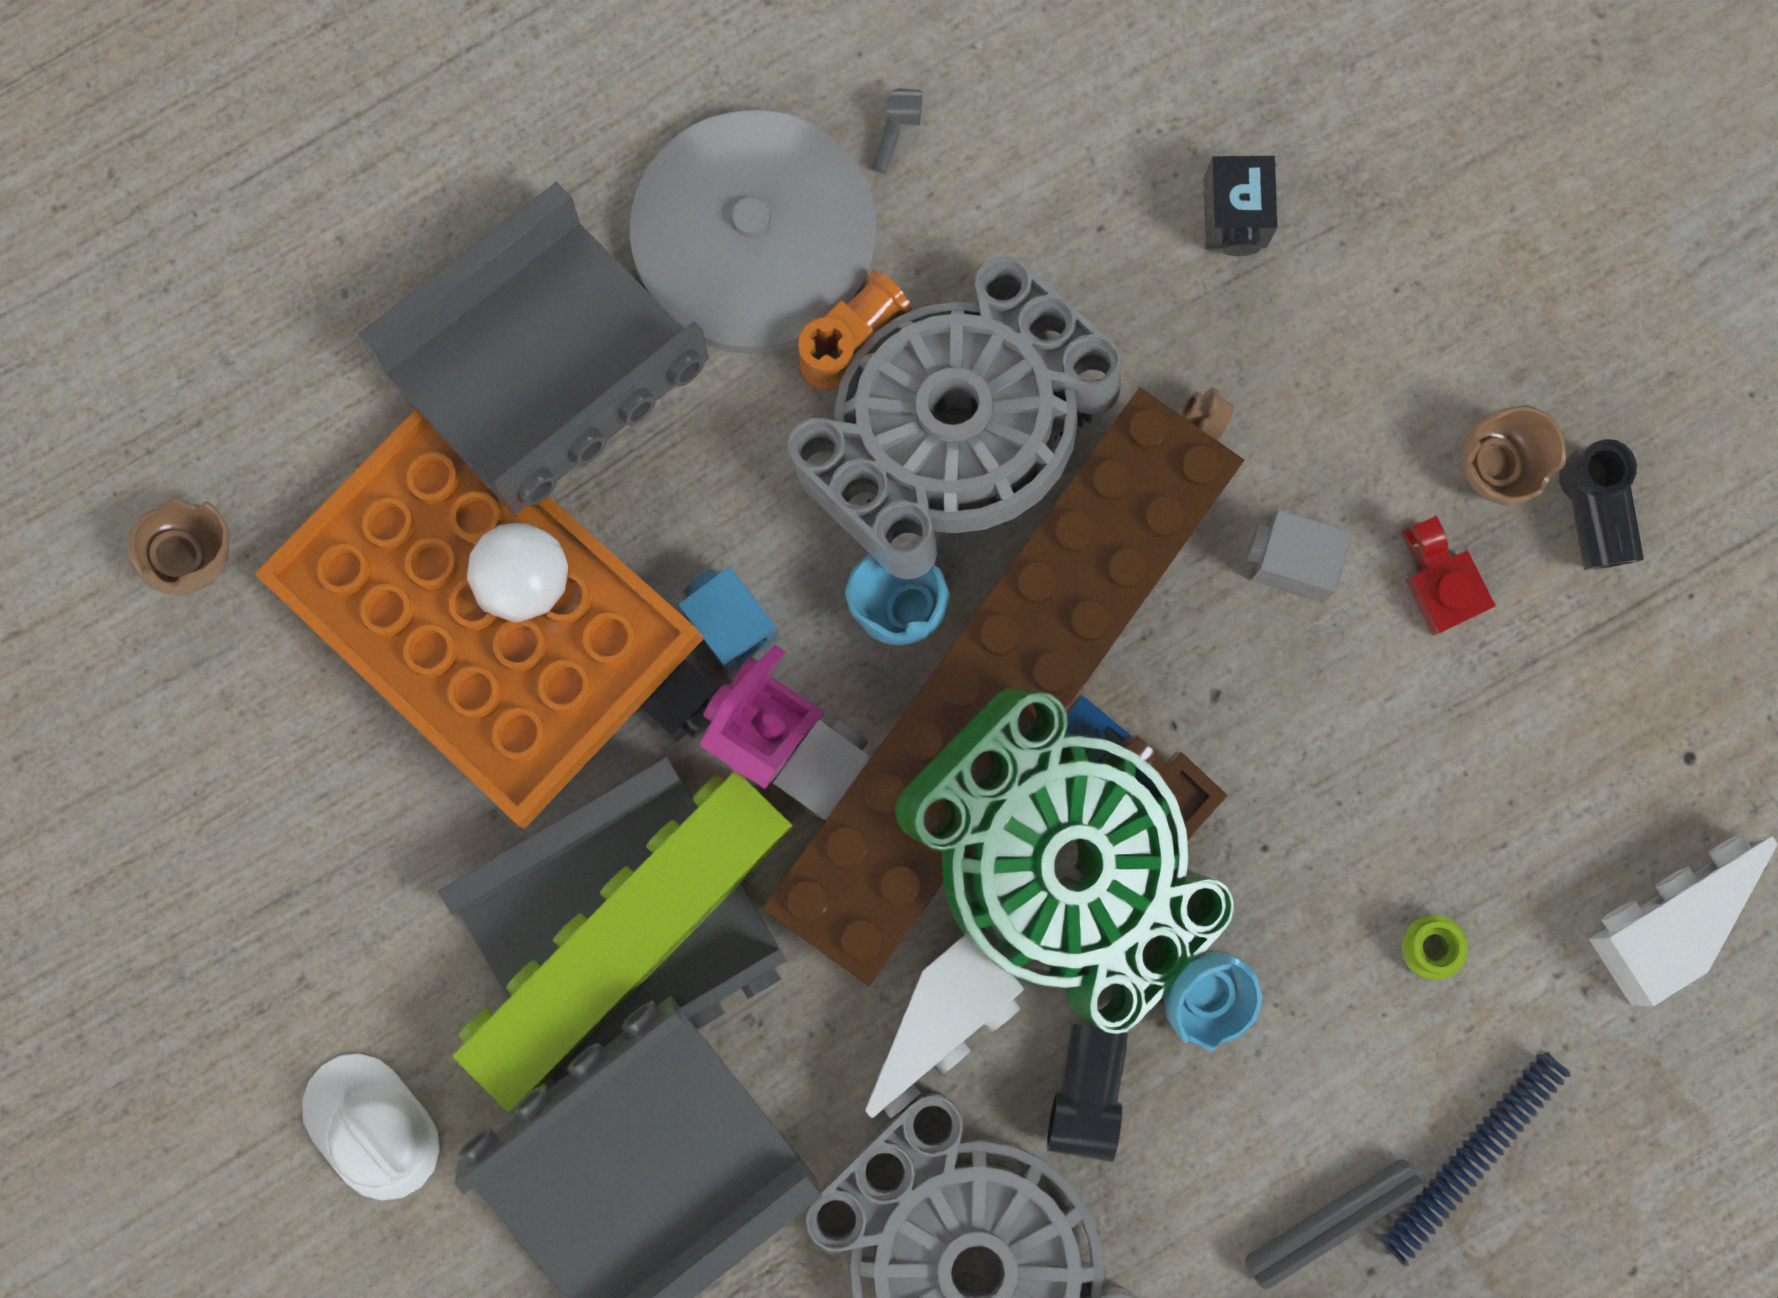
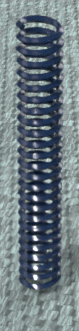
(1422, 1202)

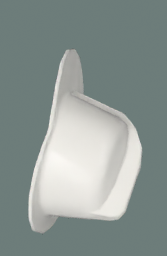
(370, 1127)

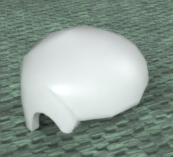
(517, 571)

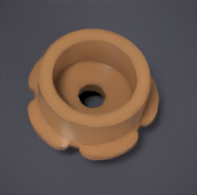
(1208, 412)

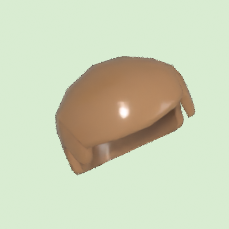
(1512, 454)
(179, 547)

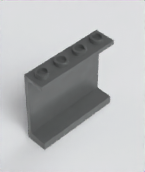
(533, 350)
(545, 881)
(640, 1166)

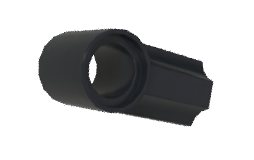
(1604, 514)
(1087, 1110)

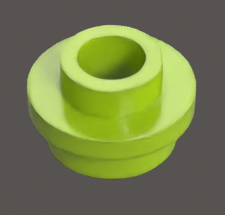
(1453, 941)

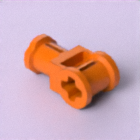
(848, 329)

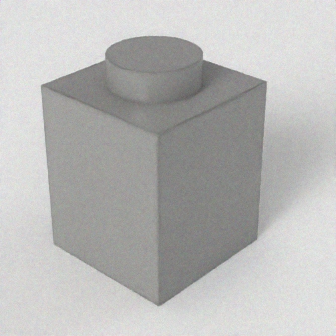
(1298, 555)
(823, 768)

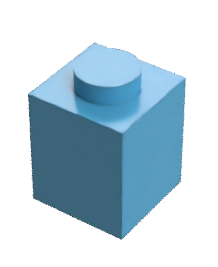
(727, 617)

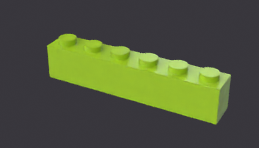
(623, 941)

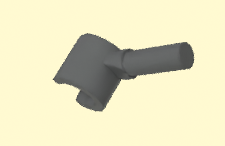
(902, 108)

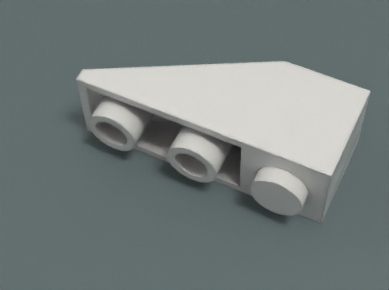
(1680, 932)
(946, 1007)

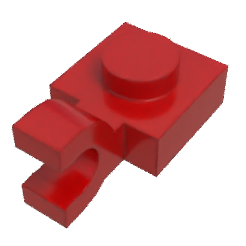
(1447, 587)

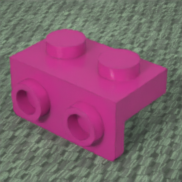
(758, 720)

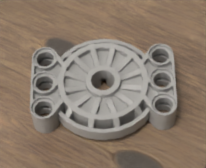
(968, 472)
(956, 1206)

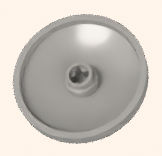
(753, 229)

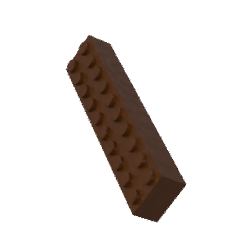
(1037, 631)

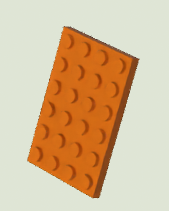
(500, 698)

